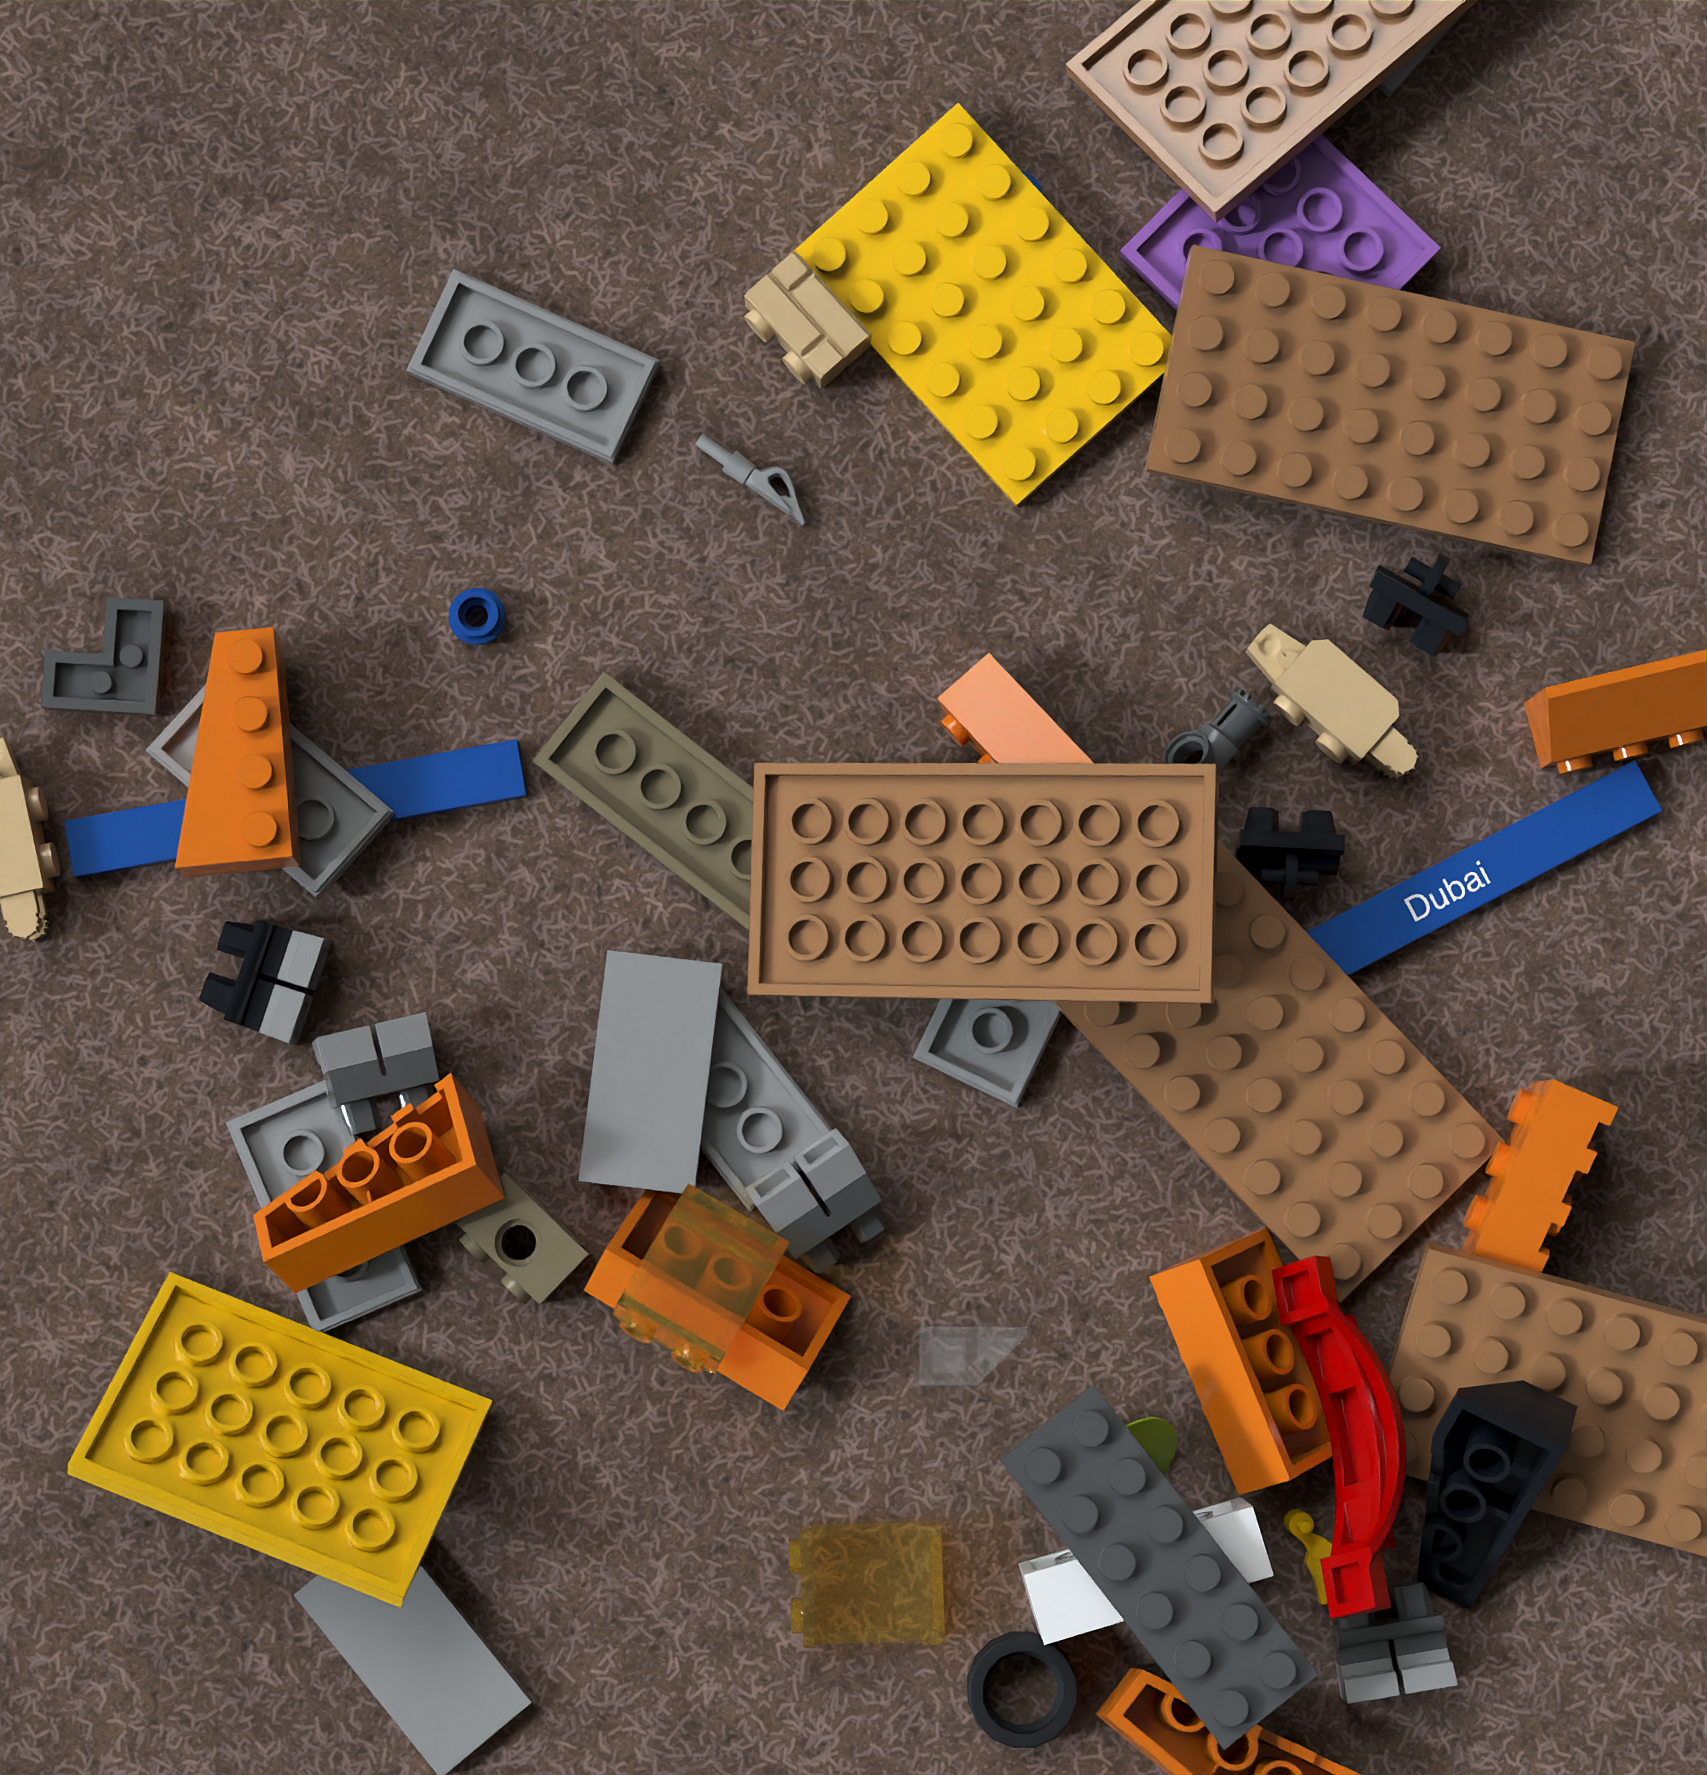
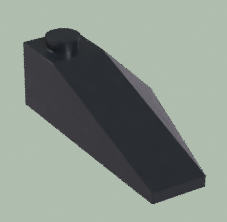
(1484, 1476)

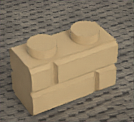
(805, 321)

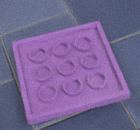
(1306, 216)

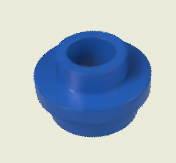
(472, 599)

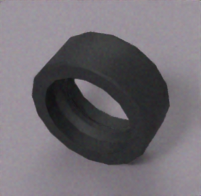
(990, 1721)

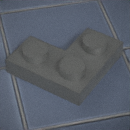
(125, 675)

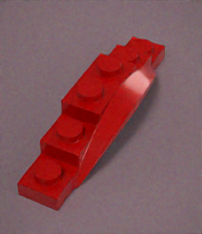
(1362, 1431)

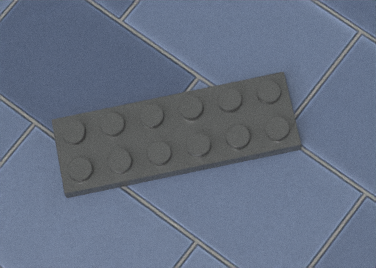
(1159, 1567)

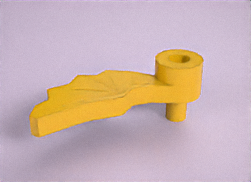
(1301, 1526)

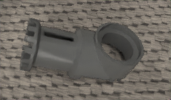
(1223, 736)

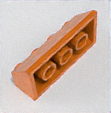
(1620, 712)
(779, 1332)
(1244, 1363)

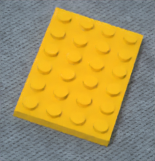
(989, 305)
(281, 1439)

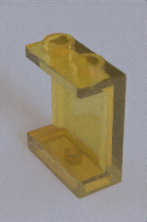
(699, 1280)
(869, 1582)

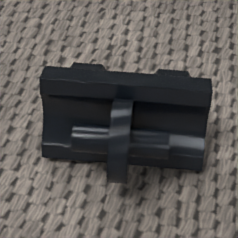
(1438, 618)
(1289, 856)

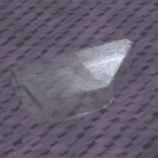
(964, 1352)

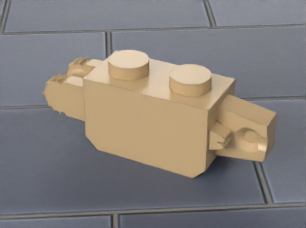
(1334, 700)
(25, 859)

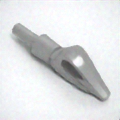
(758, 480)

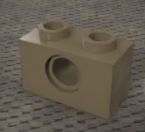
(556, 1250)

